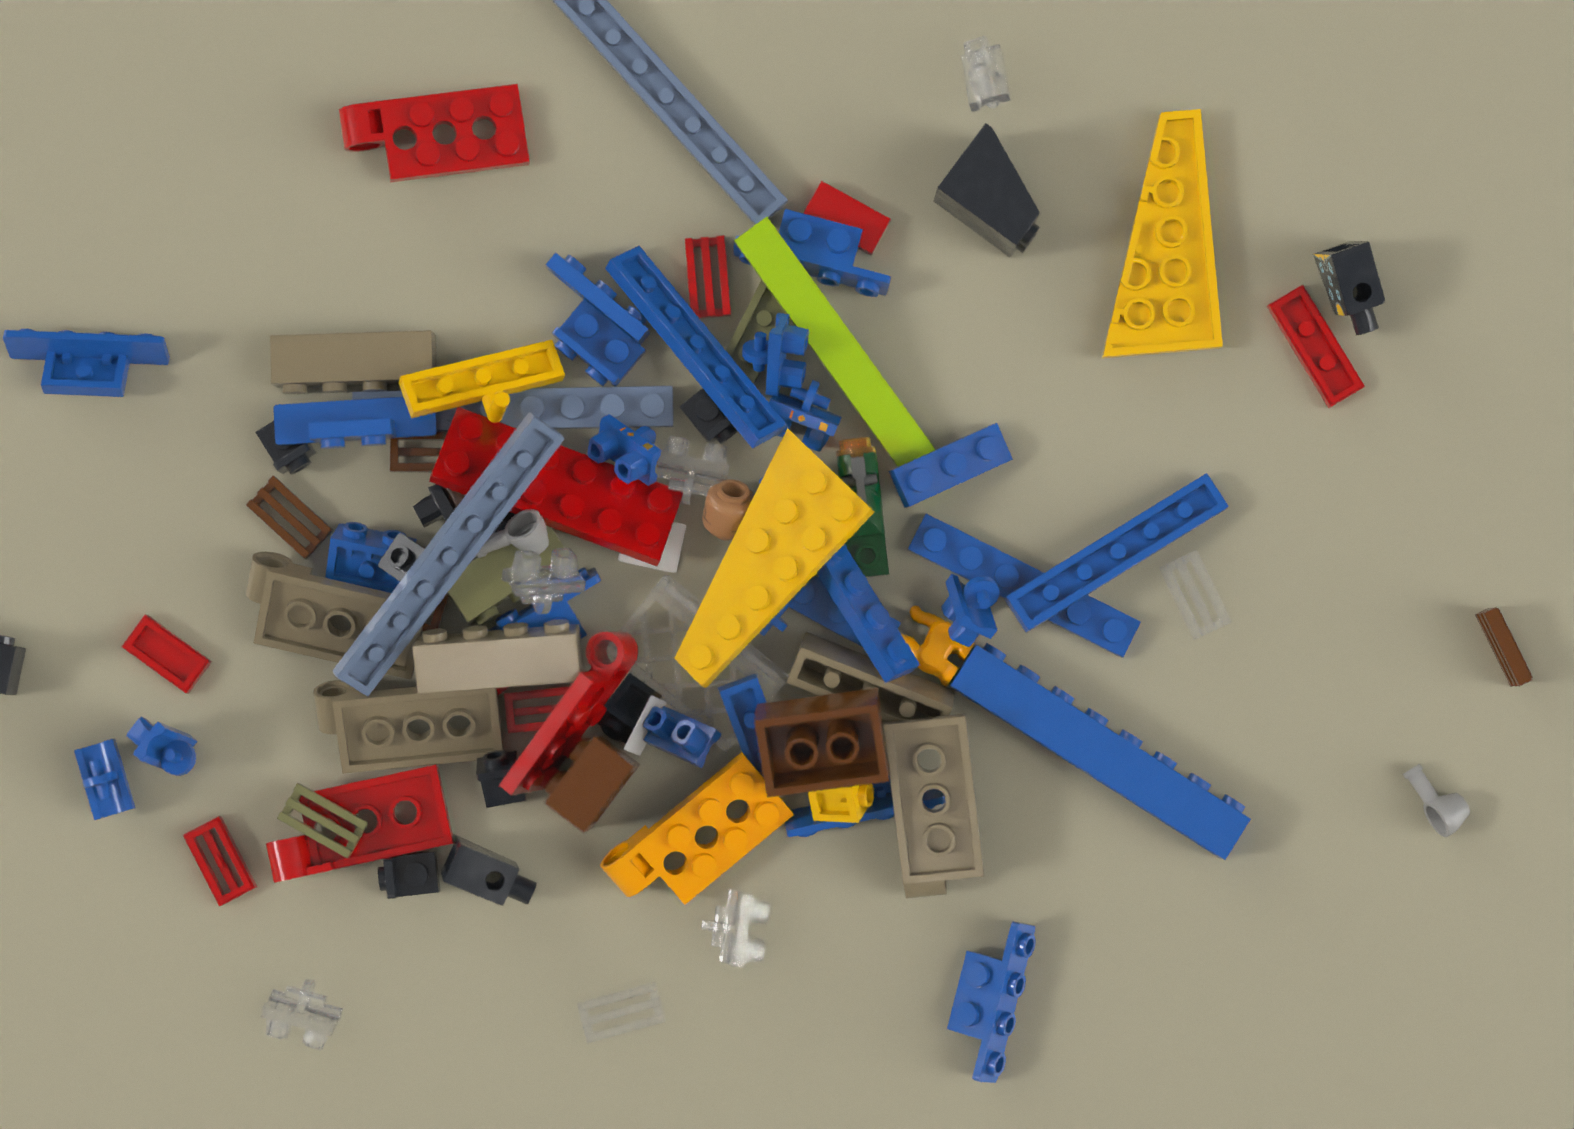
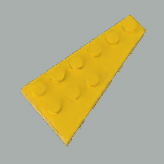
(1169, 270)
(782, 542)

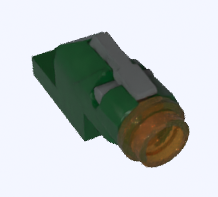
(859, 470)

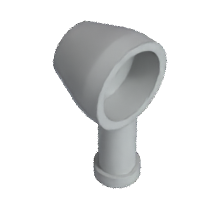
(524, 531)
(1443, 812)

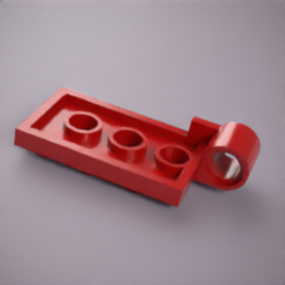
(375, 123)
(574, 713)
(430, 829)

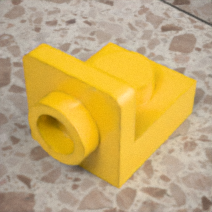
(841, 804)

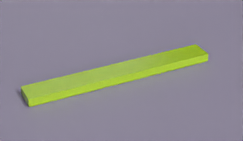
(833, 343)

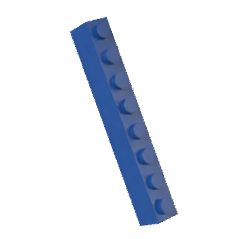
(1100, 752)

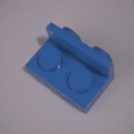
(598, 343)
(356, 555)

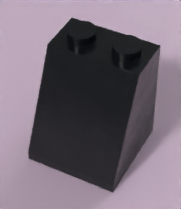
(990, 195)

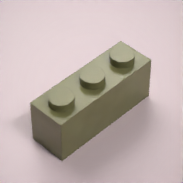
(481, 583)

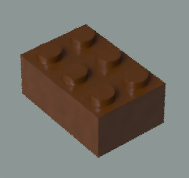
(822, 742)
(591, 782)

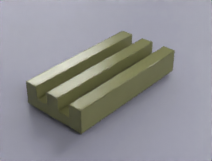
(293, 804)

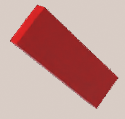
(1315, 346)

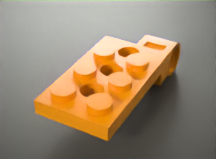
(641, 857)

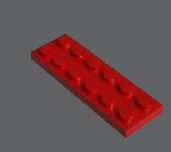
(567, 492)

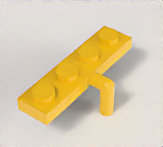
(482, 379)

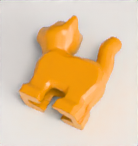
(936, 646)

